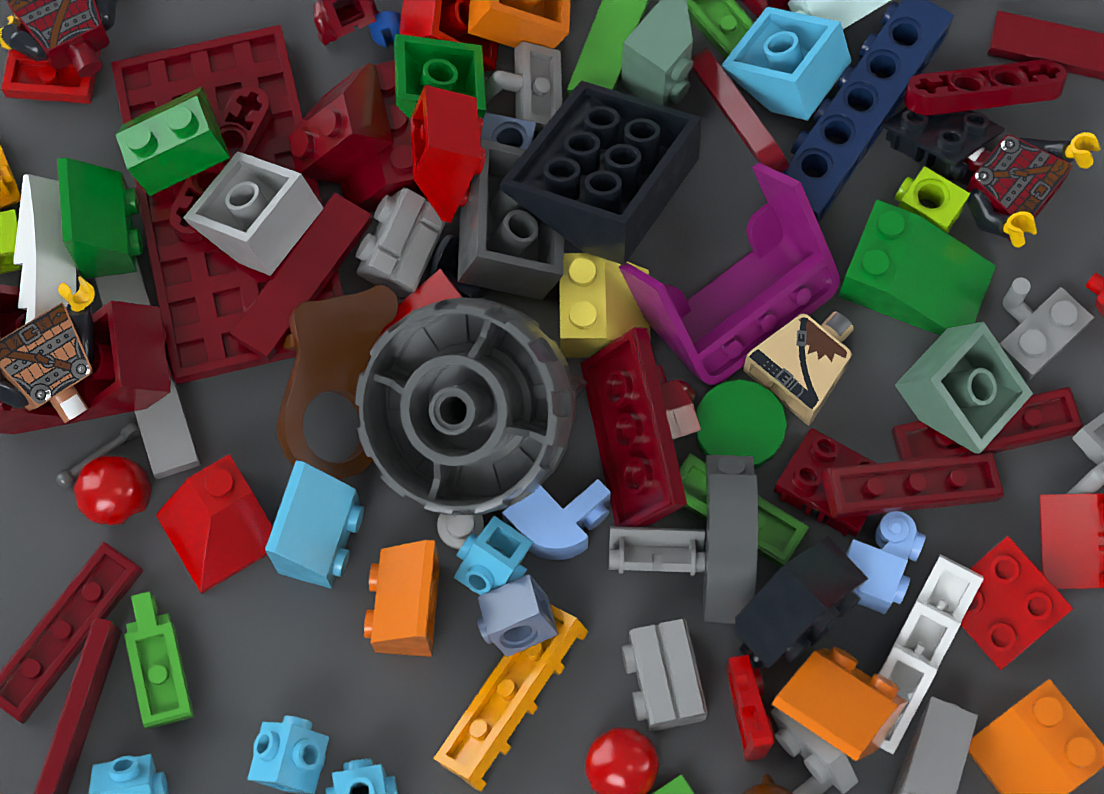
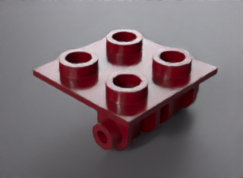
(803, 483)

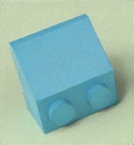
(789, 61)
(314, 526)

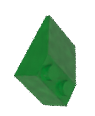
(915, 272)

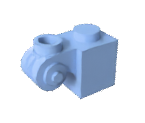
(885, 566)

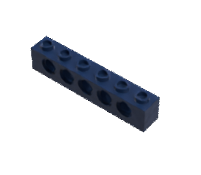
(912, 21)

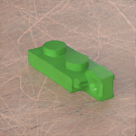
(156, 665)

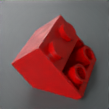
(446, 148)

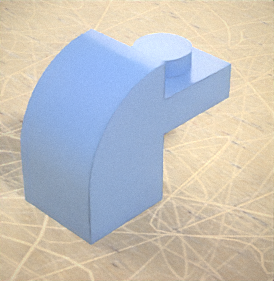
(559, 531)

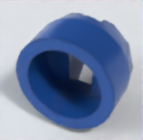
(385, 27)

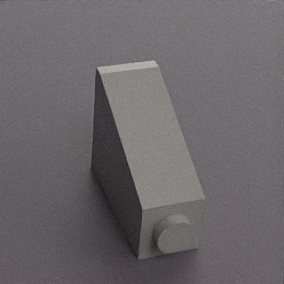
(937, 750)

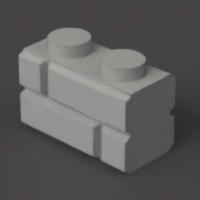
(400, 243)
(665, 675)

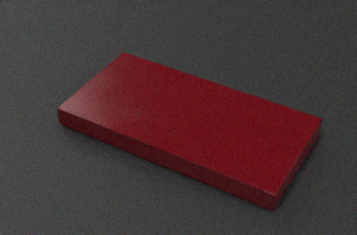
(633, 431)

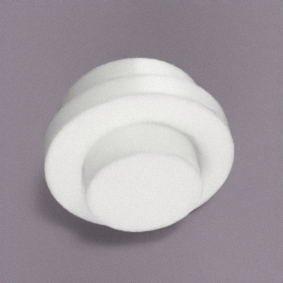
(456, 529)

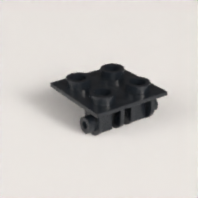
(941, 138)

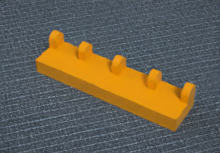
(504, 702)

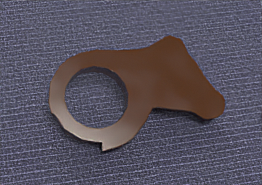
(331, 351)

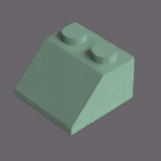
(659, 54)
(965, 386)

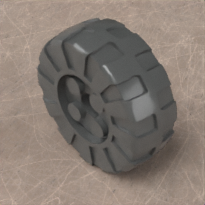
(513, 398)

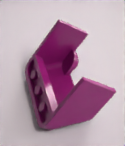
(753, 299)

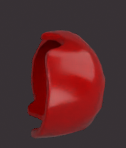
(112, 490)
(622, 762)

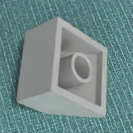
(255, 211)

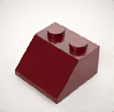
(342, 129)
(128, 361)

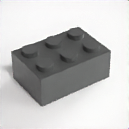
(500, 239)

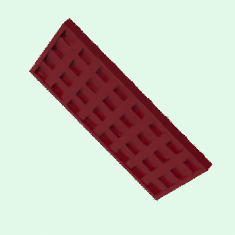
(197, 283)

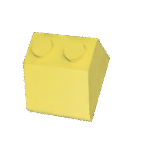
(594, 305)

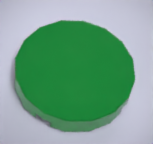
(741, 421)

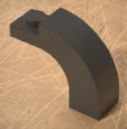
(730, 537)

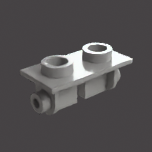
(657, 549)

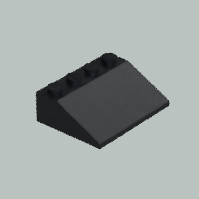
(605, 169)

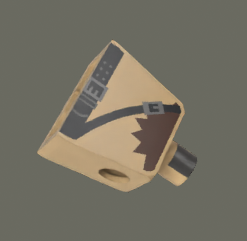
(802, 362)

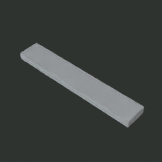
(163, 423)

